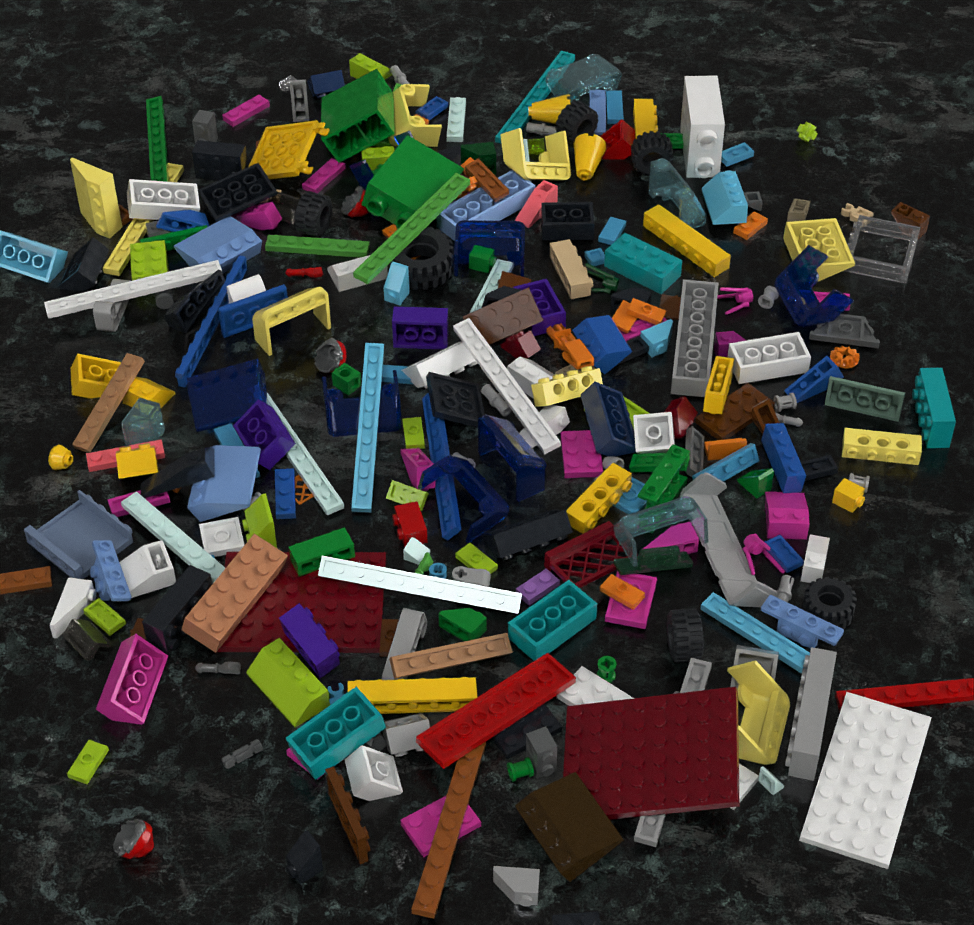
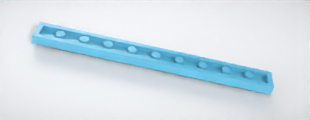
(368, 428)

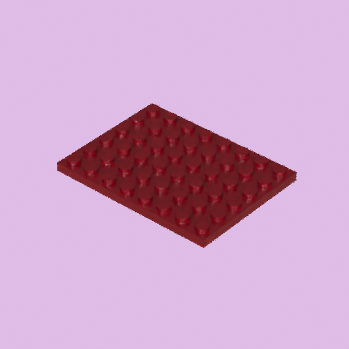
(344, 609)
(657, 752)

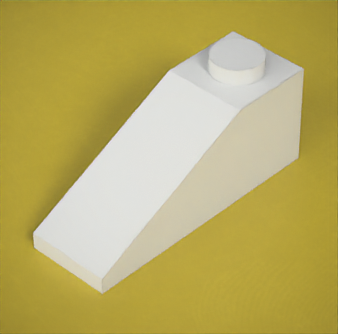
(554, 416)
(815, 558)
(74, 598)

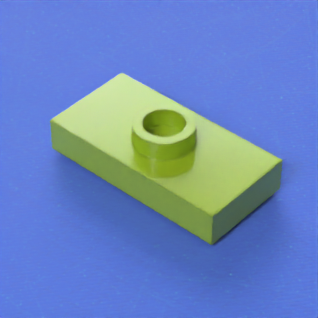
(413, 433)
(406, 494)
(474, 558)
(104, 616)
(87, 762)

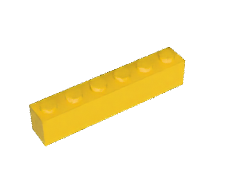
(686, 240)
(417, 694)

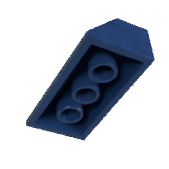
(608, 420)

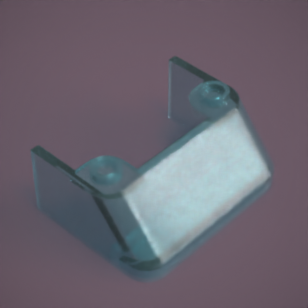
(658, 517)

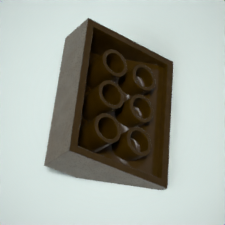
(569, 825)

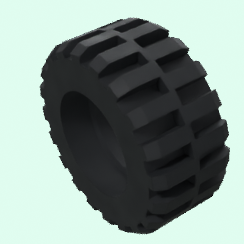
(432, 271)

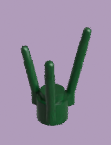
(610, 282)

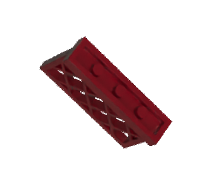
(581, 547)

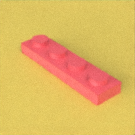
(107, 458)

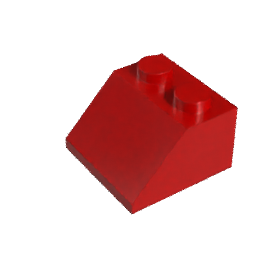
(618, 141)

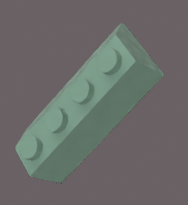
(864, 398)

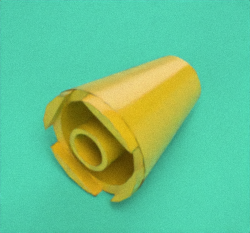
(548, 109)
(588, 154)

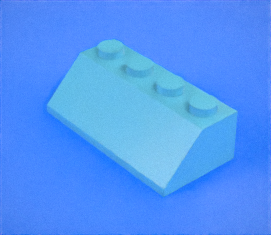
(725, 199)
(30, 257)

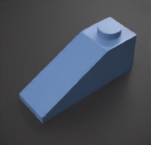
(597, 102)

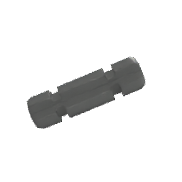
(242, 753)

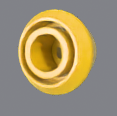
(60, 457)

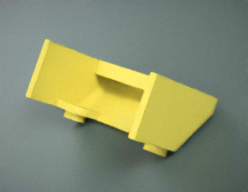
(407, 96)
(552, 165)
(289, 308)
(763, 715)

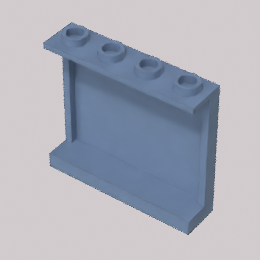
(70, 535)

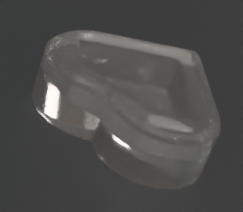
(285, 84)

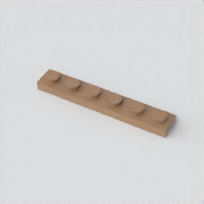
(108, 403)
(450, 655)

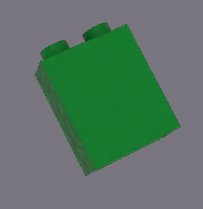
(358, 115)
(407, 181)

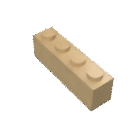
(570, 269)

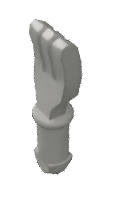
(789, 420)

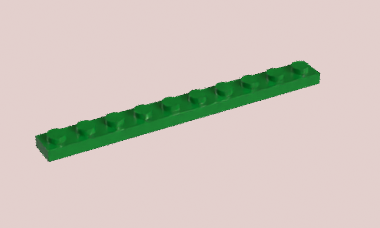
(157, 139)

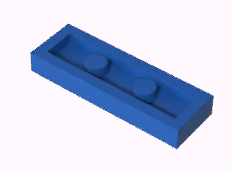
(285, 493)

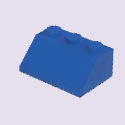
(603, 341)

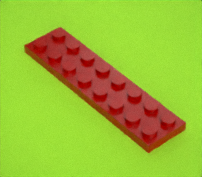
(495, 710)

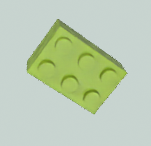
(148, 259)

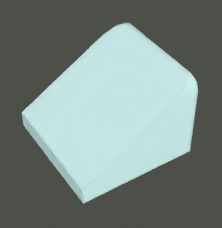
(415, 551)
(769, 781)

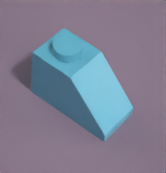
(397, 283)
(658, 337)

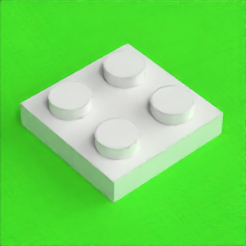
(222, 536)

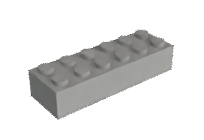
(810, 714)

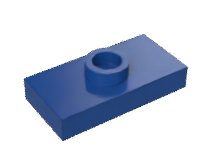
(432, 108)
(784, 553)

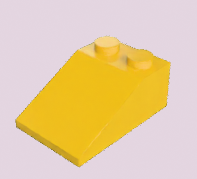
(91, 375)

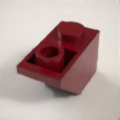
(521, 344)
(683, 415)

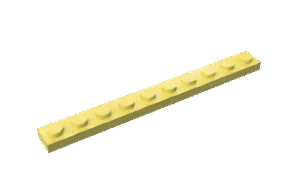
(134, 232)

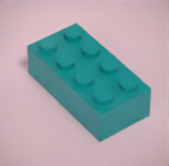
(643, 263)
(934, 408)
(552, 620)
(336, 732)

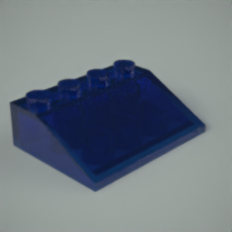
(226, 393)

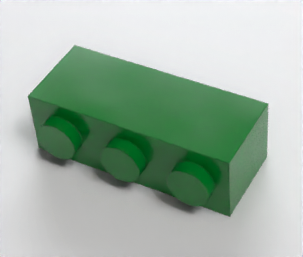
(308, 554)

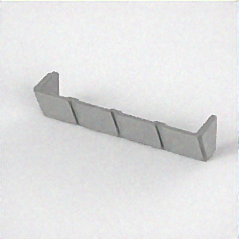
(724, 548)

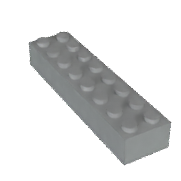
(694, 338)

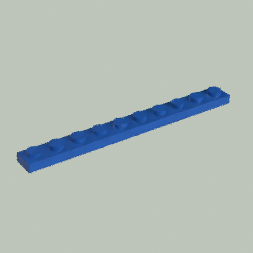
(209, 324)
(444, 485)

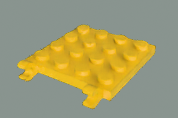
(285, 148)

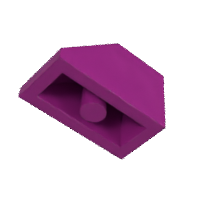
(722, 342)

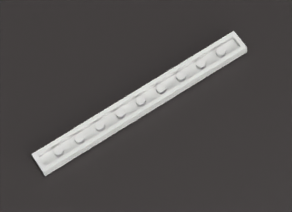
(131, 289)
(507, 386)

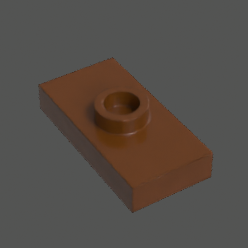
(388, 630)

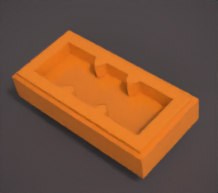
(646, 311)
(622, 591)

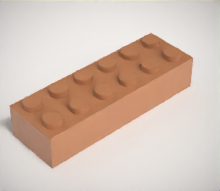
(234, 593)

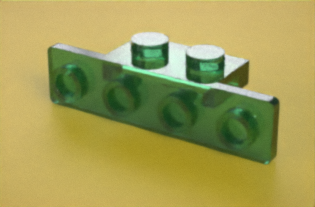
(655, 560)

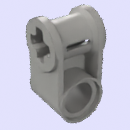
(472, 576)

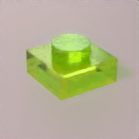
(535, 146)

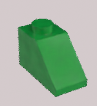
(463, 623)

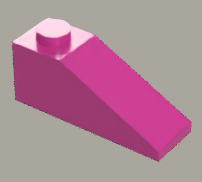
(259, 216)
(415, 464)
(681, 535)

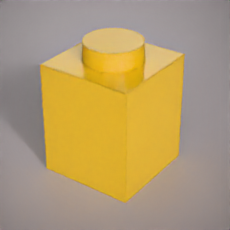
(848, 495)

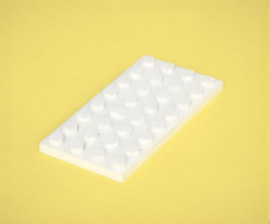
(866, 780)

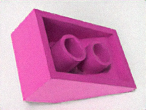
(786, 515)

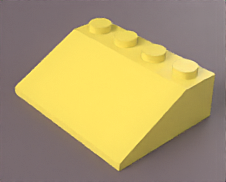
(97, 198)
(824, 236)

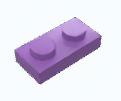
(538, 586)

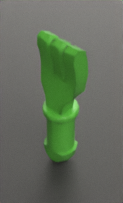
(424, 564)

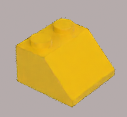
(147, 390)
(136, 461)

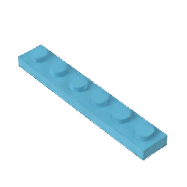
(755, 631)

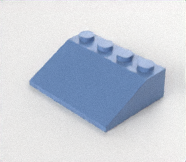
(220, 242)
(232, 485)

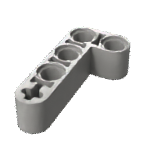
(109, 314)
(410, 627)

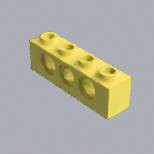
(564, 387)
(881, 446)

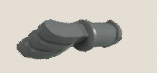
(227, 667)

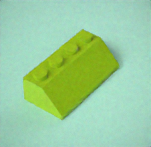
(288, 683)

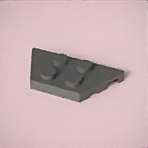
(846, 330)

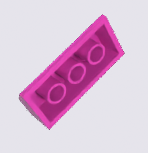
(132, 681)

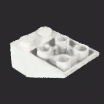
(148, 569)

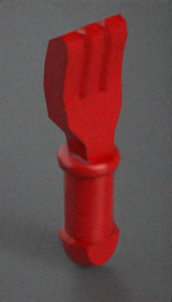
(311, 272)

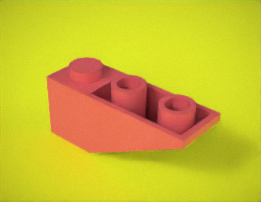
(531, 211)

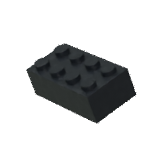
(166, 619)

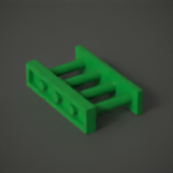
(665, 481)

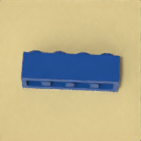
(783, 458)

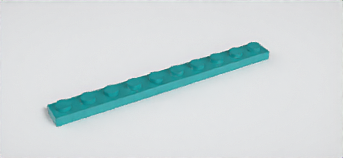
(537, 93)

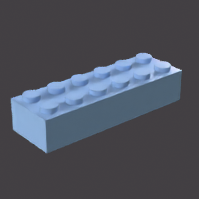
(481, 206)

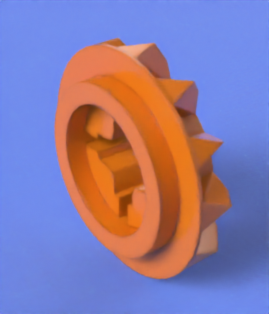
(849, 361)

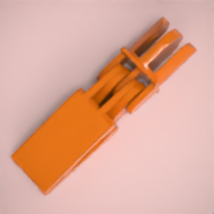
(574, 349)

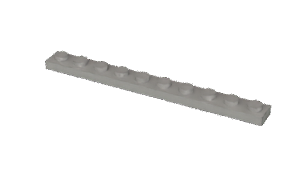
(695, 680)

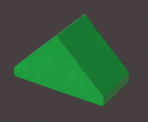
(757, 481)

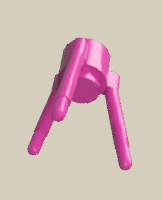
(742, 296)
(755, 546)

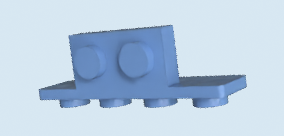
(108, 573)
(801, 625)

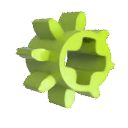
(807, 132)

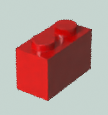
(410, 523)

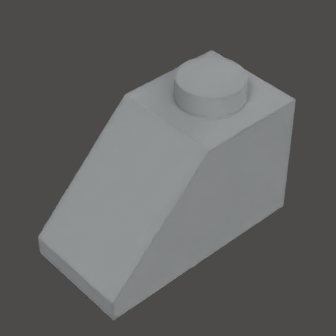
(518, 884)

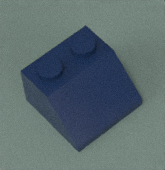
(325, 83)

